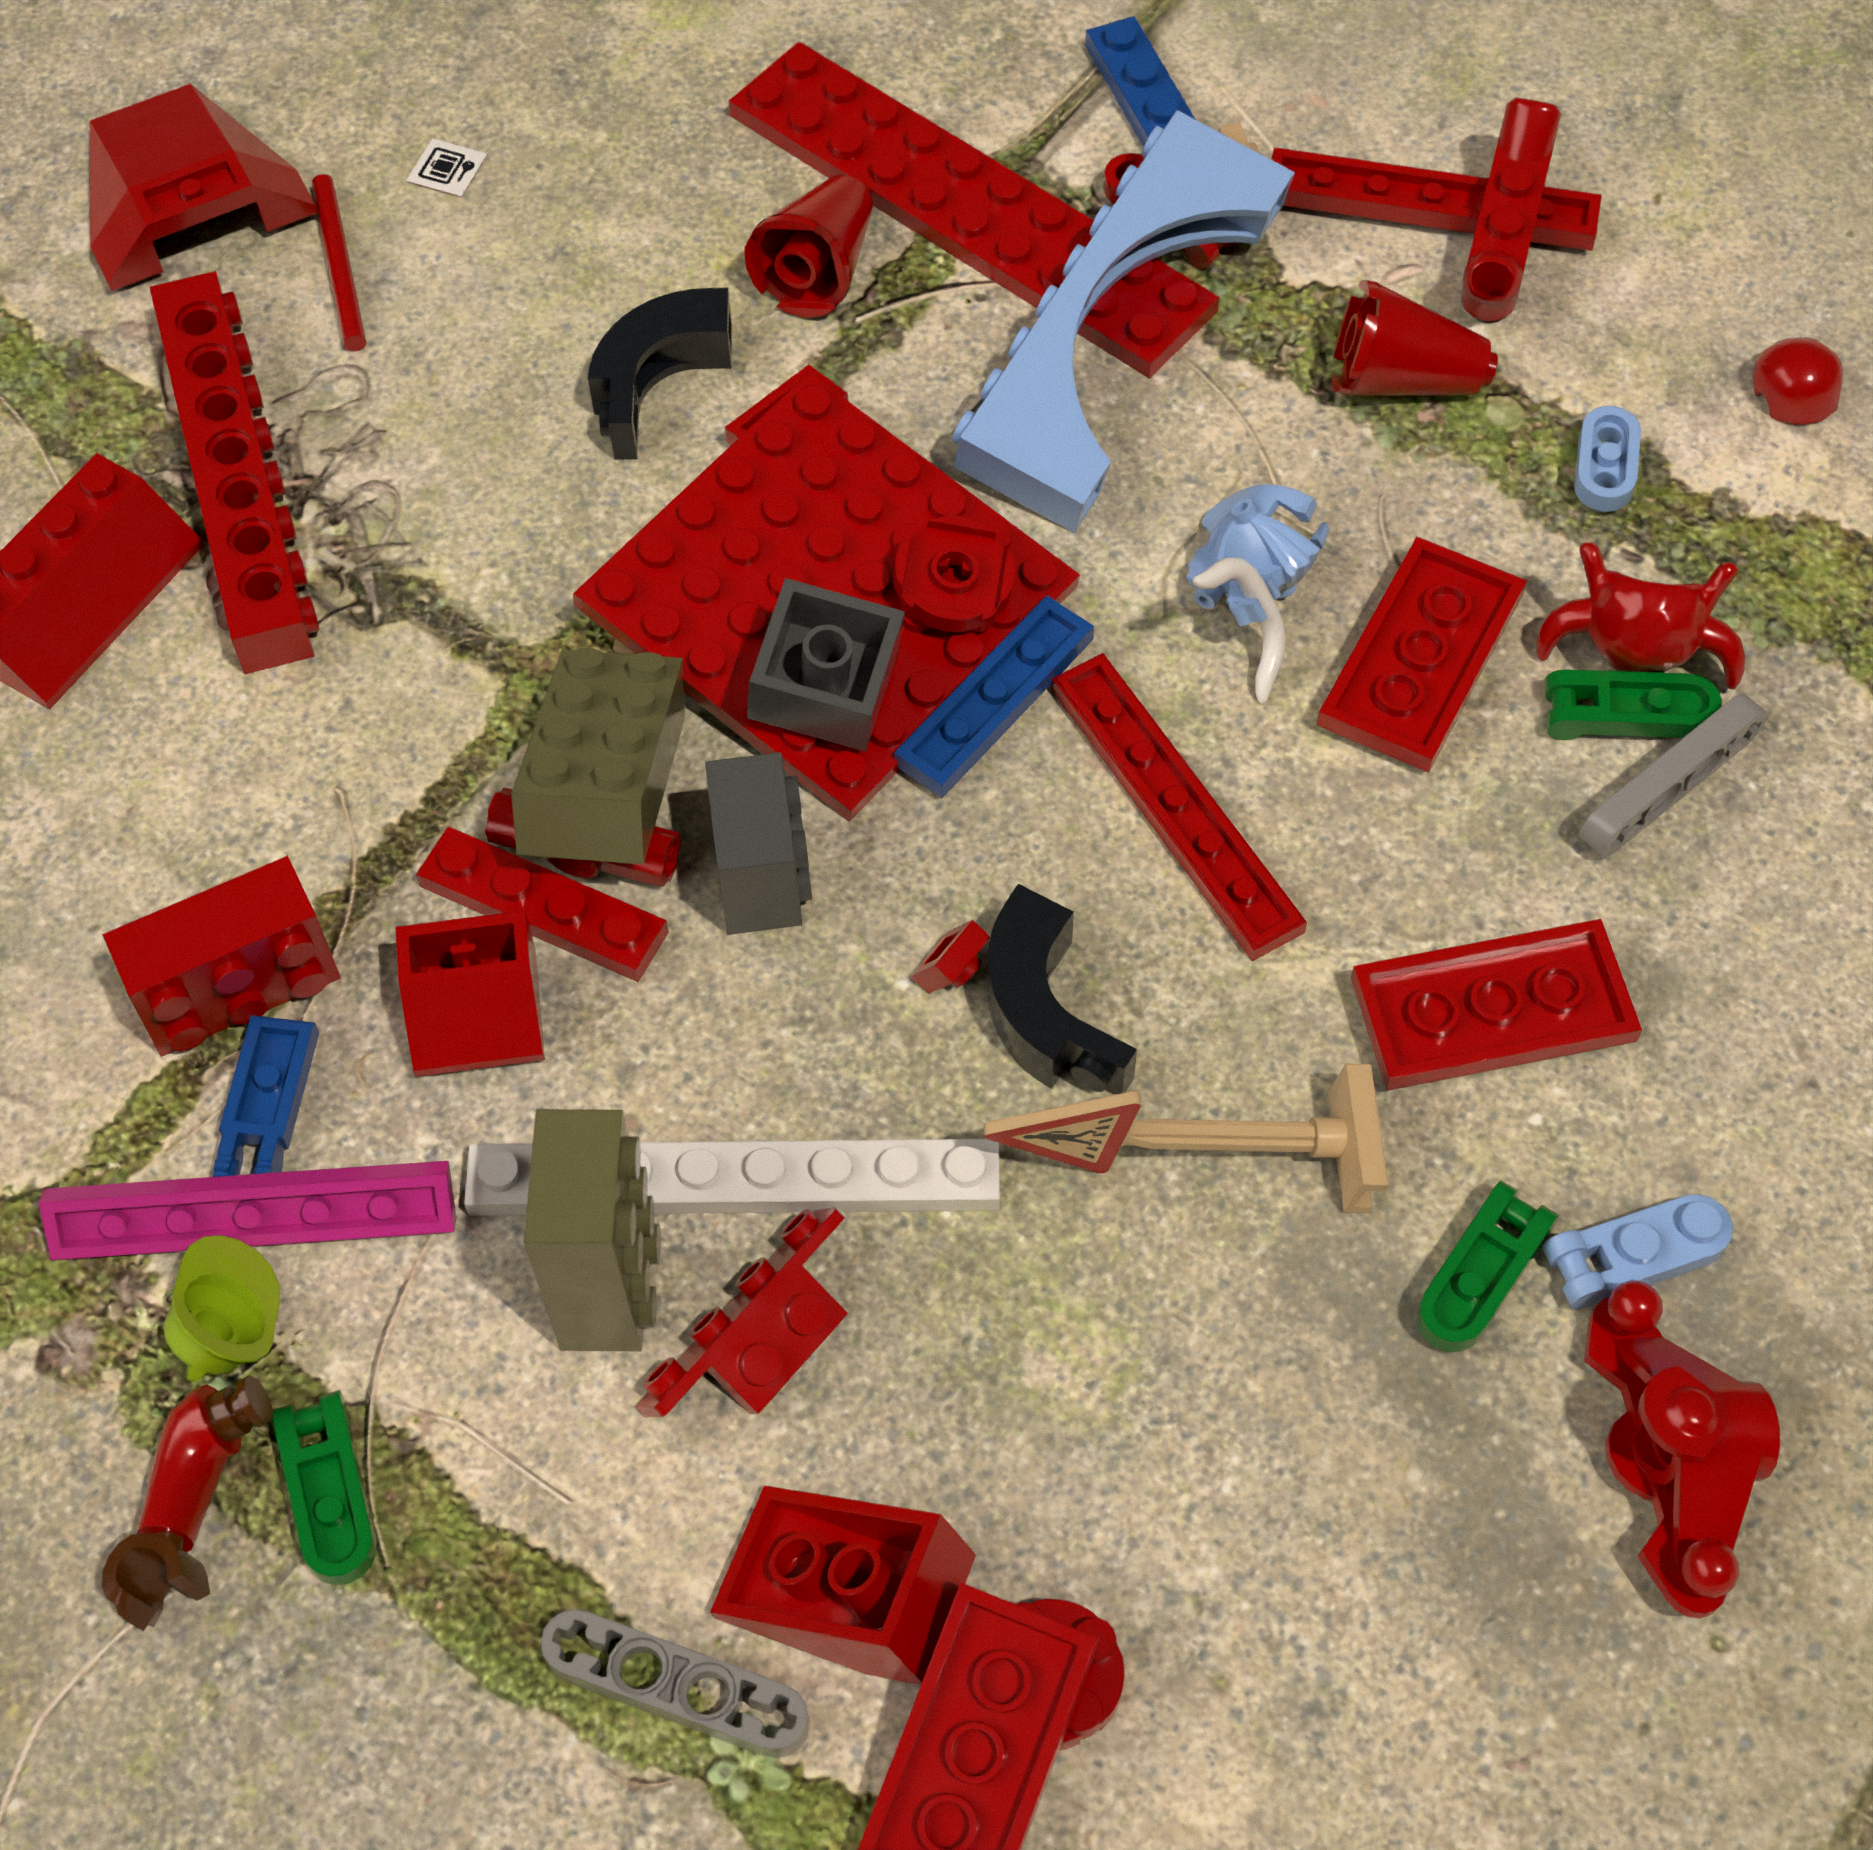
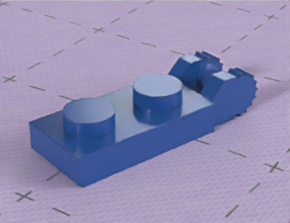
(266, 1093)

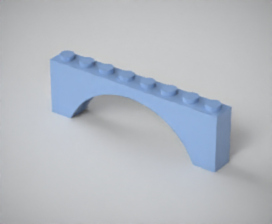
(1030, 428)

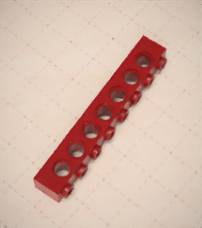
(232, 475)

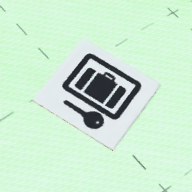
(446, 167)

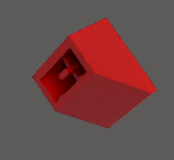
(470, 993)

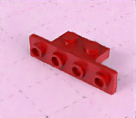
(762, 1331)

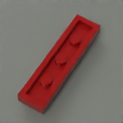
(555, 905)

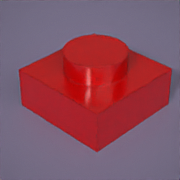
(952, 959)

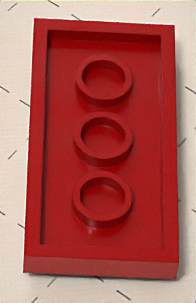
(1421, 654)
(1495, 1004)
(981, 1729)

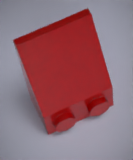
(846, 1580)

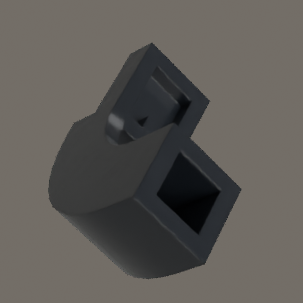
(650, 343)
(1031, 1023)

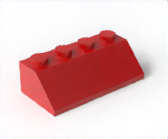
(84, 576)

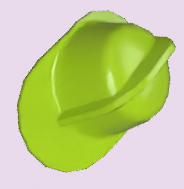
(222, 1307)

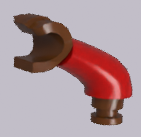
(183, 1479)

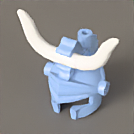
(1254, 563)

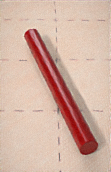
(339, 263)

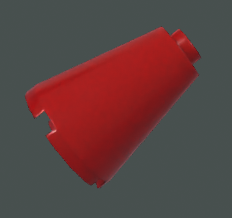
(811, 247)
(1407, 349)

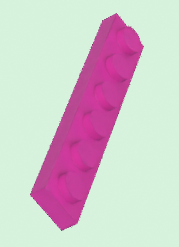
(249, 1208)

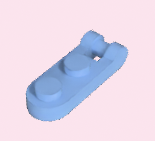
(1640, 1247)

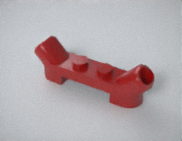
(1509, 209)

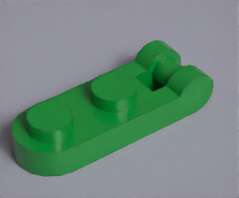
(1628, 703)
(1482, 1270)
(326, 1490)

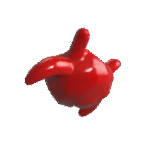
(1646, 622)

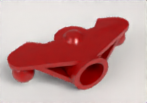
(1684, 1443)

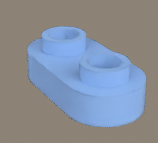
(1607, 470)

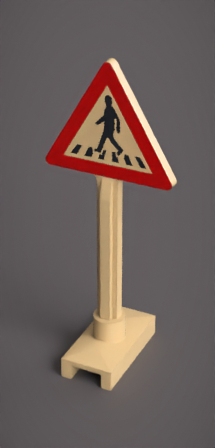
(1095, 1129)

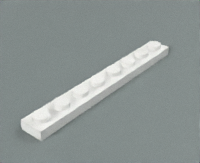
(773, 1176)

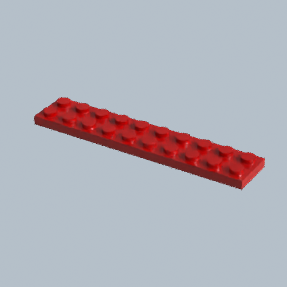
(963, 201)

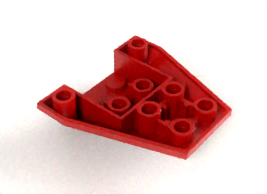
(175, 167)

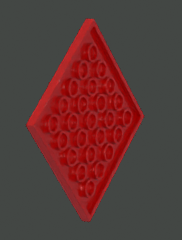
(825, 503)

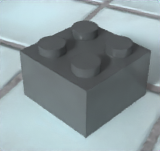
(825, 664)
(758, 842)

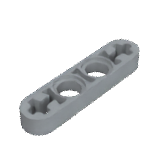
(1673, 775)
(679, 1673)

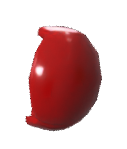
(1799, 380)

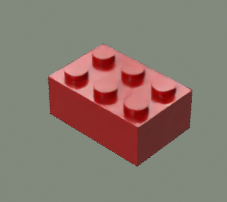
(222, 956)

